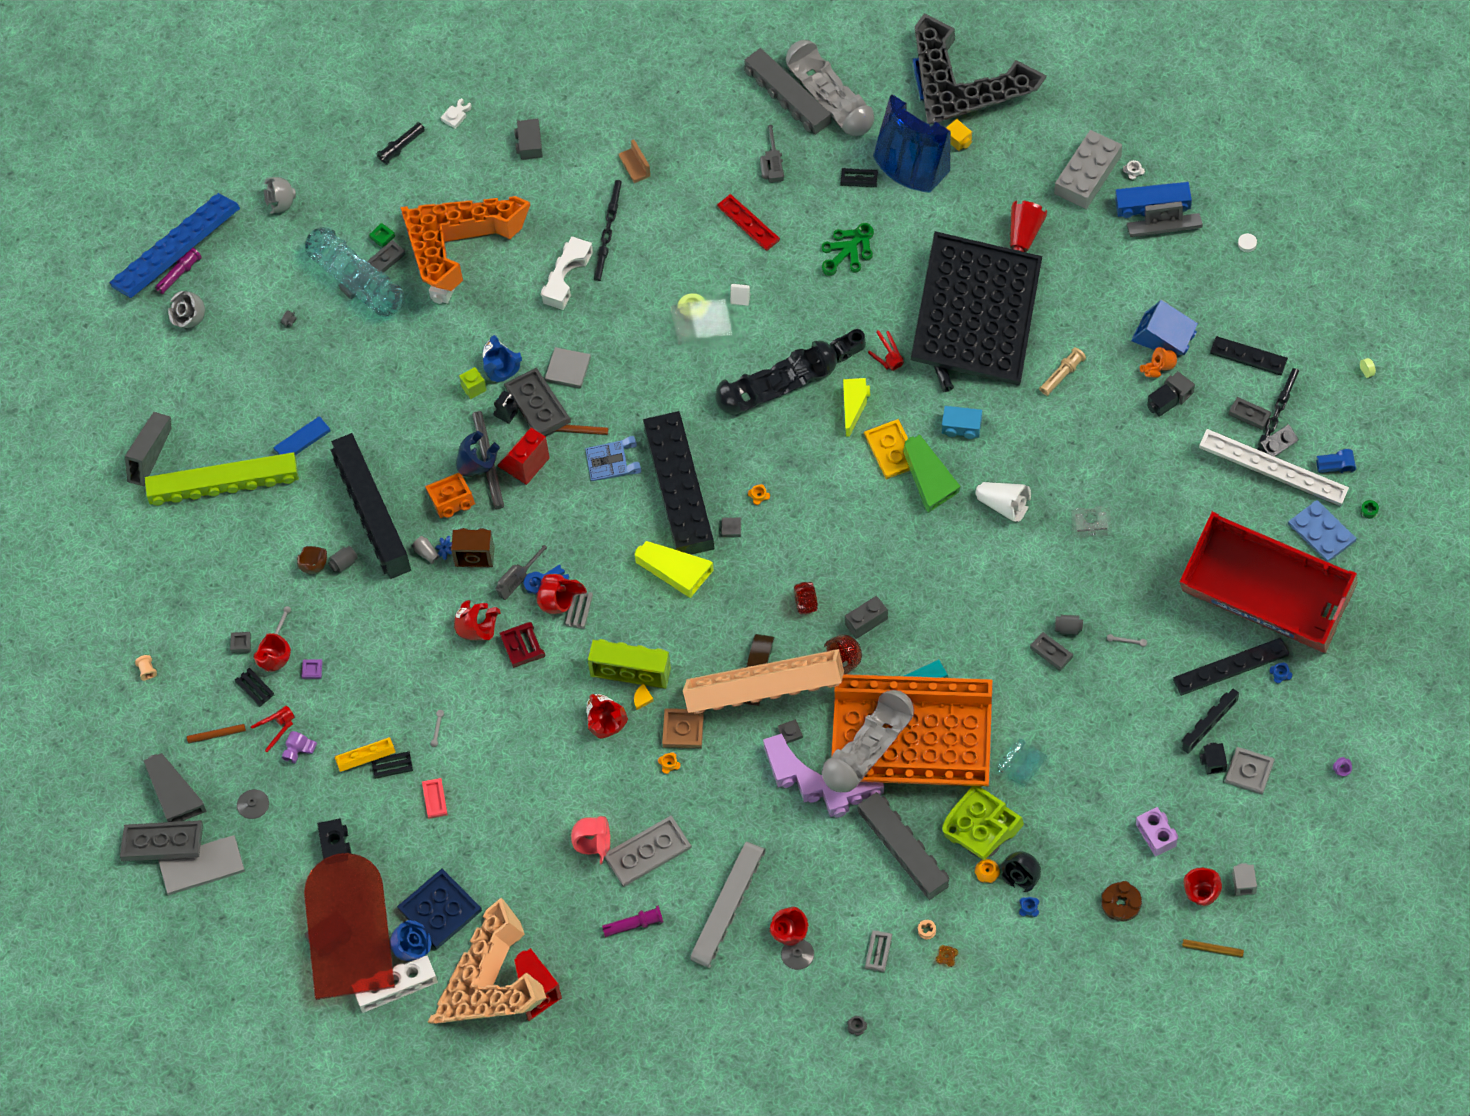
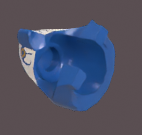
(499, 361)

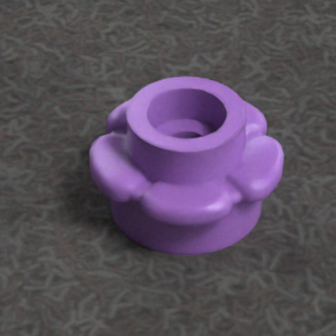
(1346, 769)

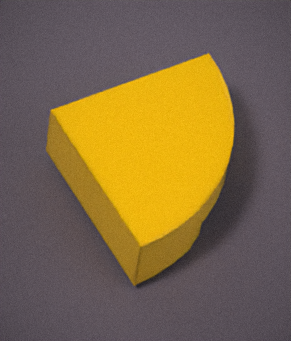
(642, 697)

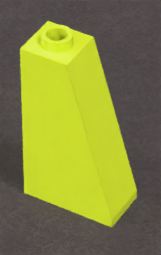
(674, 567)

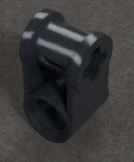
(845, 345)

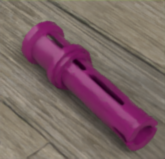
(183, 264)
(642, 919)

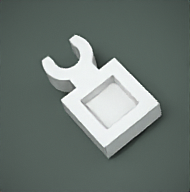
(455, 116)

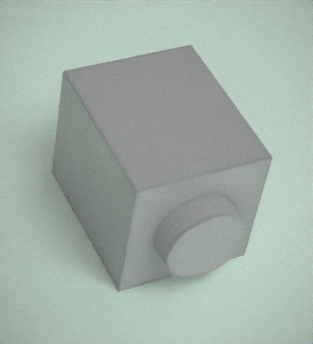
(1244, 879)

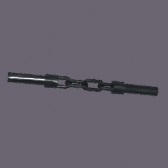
(603, 250)
(1283, 398)

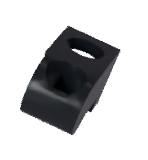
(504, 406)

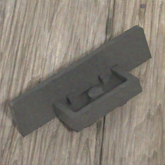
(1164, 219)

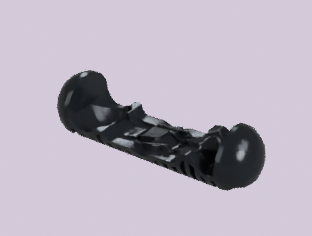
(785, 376)

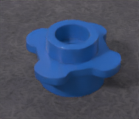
(1280, 667)
(1029, 901)

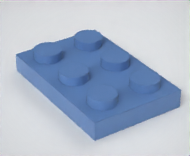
(1322, 531)

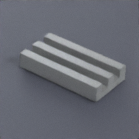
(575, 624)
(875, 967)

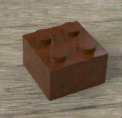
(472, 548)

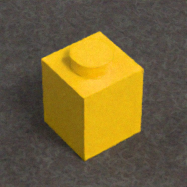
(960, 135)

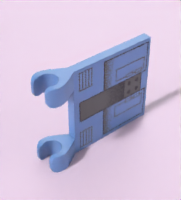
(609, 460)

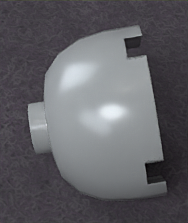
(279, 191)
(186, 309)

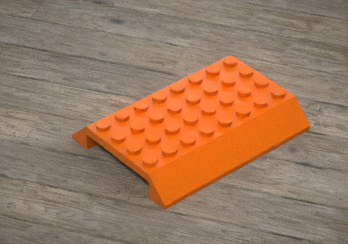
(941, 743)

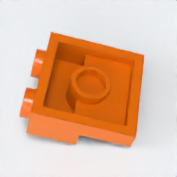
(450, 495)

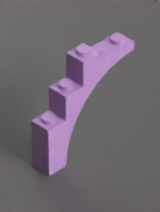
(789, 769)

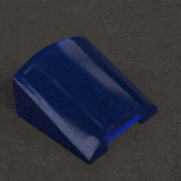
(912, 149)

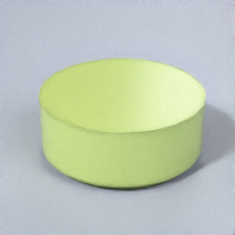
(1367, 367)

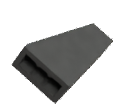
(146, 448)
(173, 792)

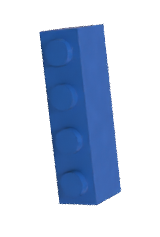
(1133, 200)

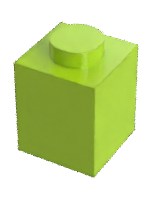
(472, 383)

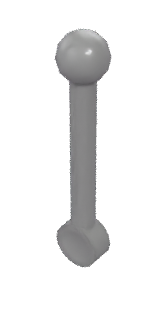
(287, 609)
(1142, 642)
(440, 713)

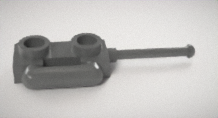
(774, 159)
(515, 577)

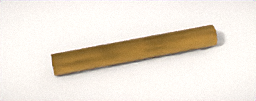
(1213, 948)

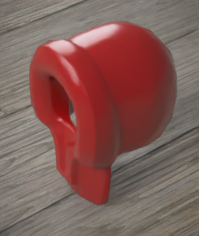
(556, 598)

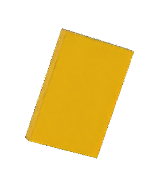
(887, 446)

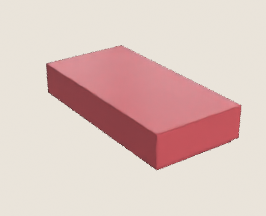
(434, 798)

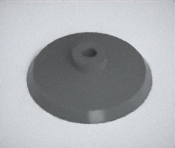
(252, 804)
(798, 955)

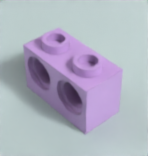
(1153, 832)

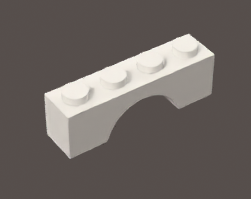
(574, 255)

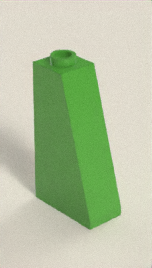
(929, 473)

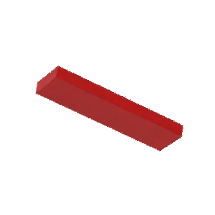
(748, 222)

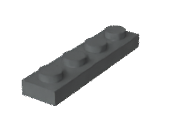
(381, 261)

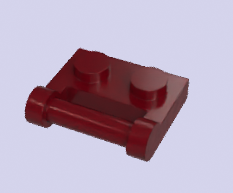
(516, 647)

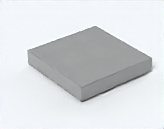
(567, 367)
(1249, 770)

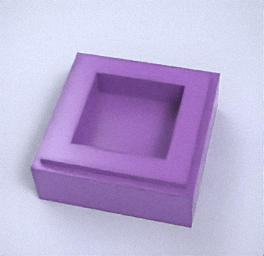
(312, 669)

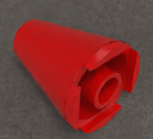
(1025, 224)

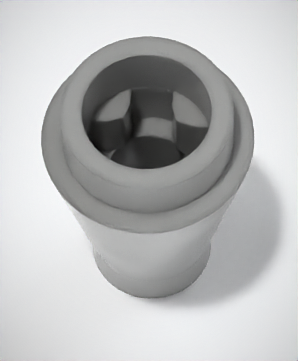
(424, 548)

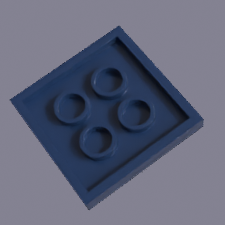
(440, 907)

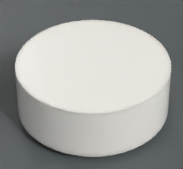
(1247, 242)

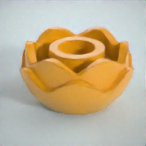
(991, 875)

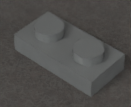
(1250, 413)
(1051, 651)

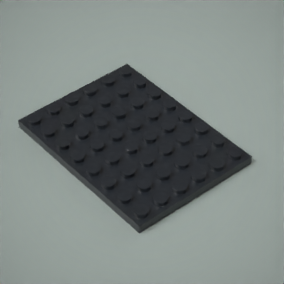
(976, 308)

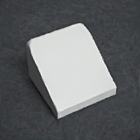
(740, 294)

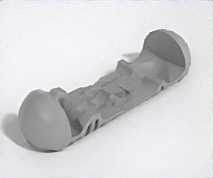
(845, 107)
(855, 760)

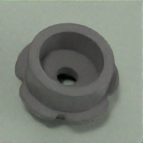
(288, 318)
(856, 1020)

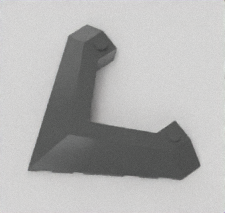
(947, 99)

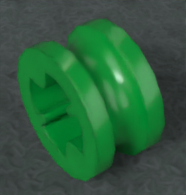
(1364, 511)

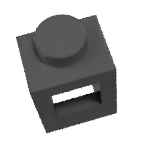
(1180, 386)

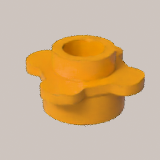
(758, 489)
(669, 757)

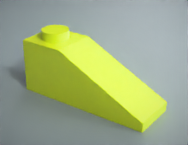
(854, 401)

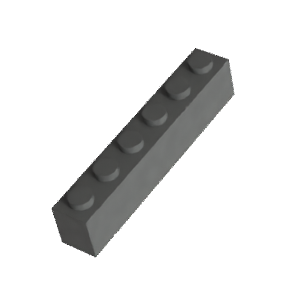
(787, 91)
(903, 845)

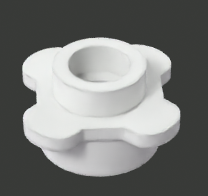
(1133, 165)

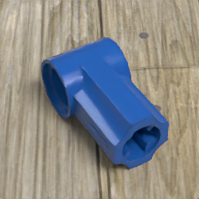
(1341, 462)

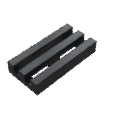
(859, 180)
(244, 676)
(392, 764)

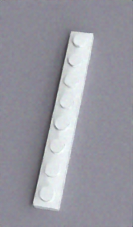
(1273, 467)

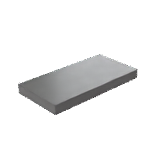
(647, 851)
(216, 861)

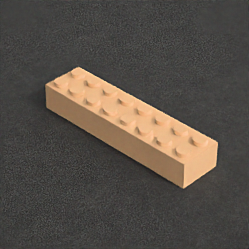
(763, 681)

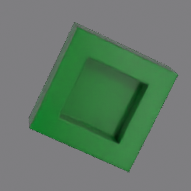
(382, 235)

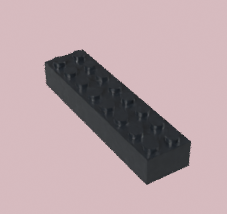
(678, 483)
(370, 506)

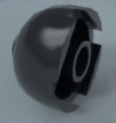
(1019, 867)

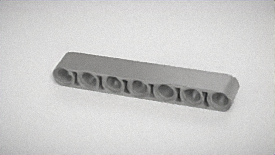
(727, 903)

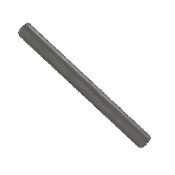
(491, 474)

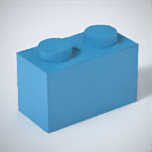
(961, 422)

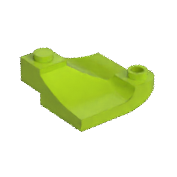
(981, 822)

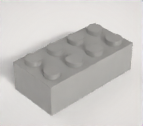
(1088, 169)

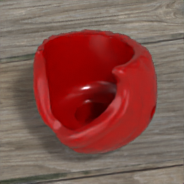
(272, 653)
(1202, 881)
(789, 926)

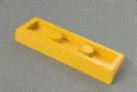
(365, 754)

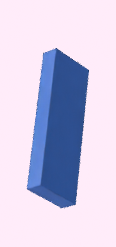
(303, 437)

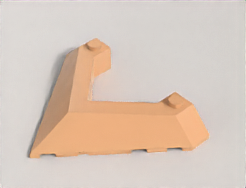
(472, 987)

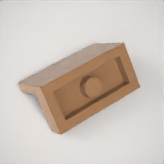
(635, 163)

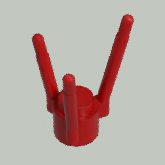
(893, 358)
(282, 716)

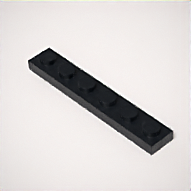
(1230, 666)

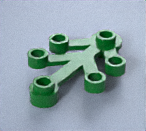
(848, 247)

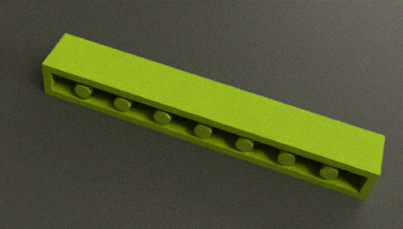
(221, 478)

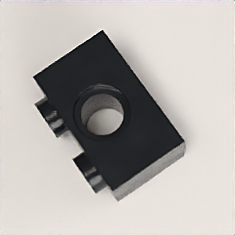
(331, 831)

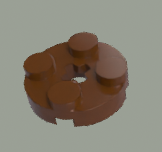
(1119, 912)

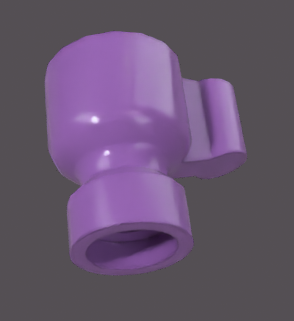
(297, 743)

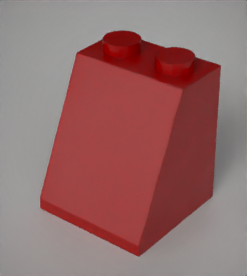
(526, 456)
(529, 963)

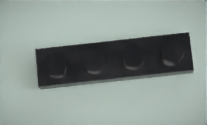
(1248, 355)
(1214, 715)

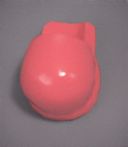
(594, 827)

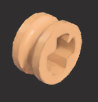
(924, 924)

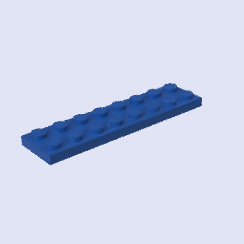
(174, 245)

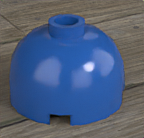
(410, 941)

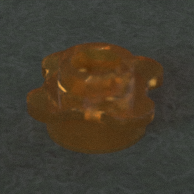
(947, 950)

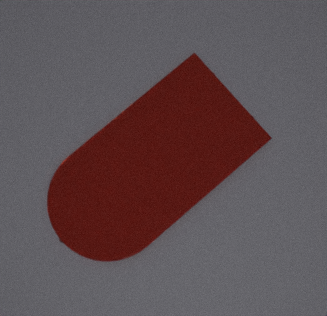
(347, 927)

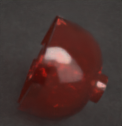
(849, 650)

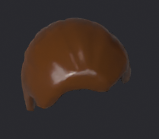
(312, 555)

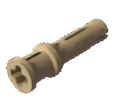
(1067, 366)

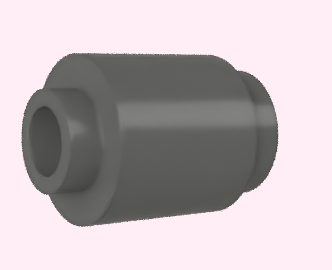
(342, 559)
(1068, 624)

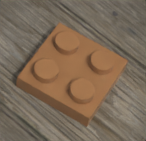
(682, 729)

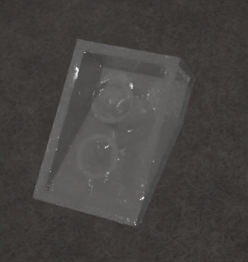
(700, 321)

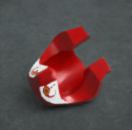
(466, 621)
(605, 716)

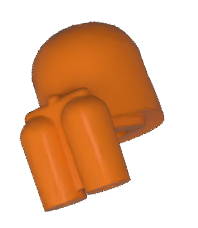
(1161, 360)

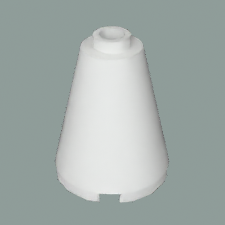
(1005, 498)

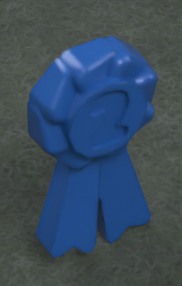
(533, 580)

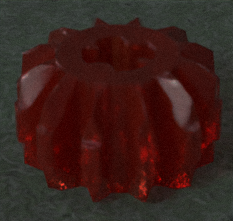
(805, 598)

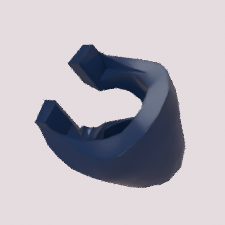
(467, 460)

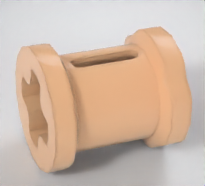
(145, 667)

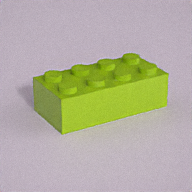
(629, 663)

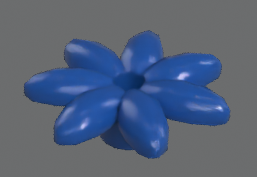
(445, 547)

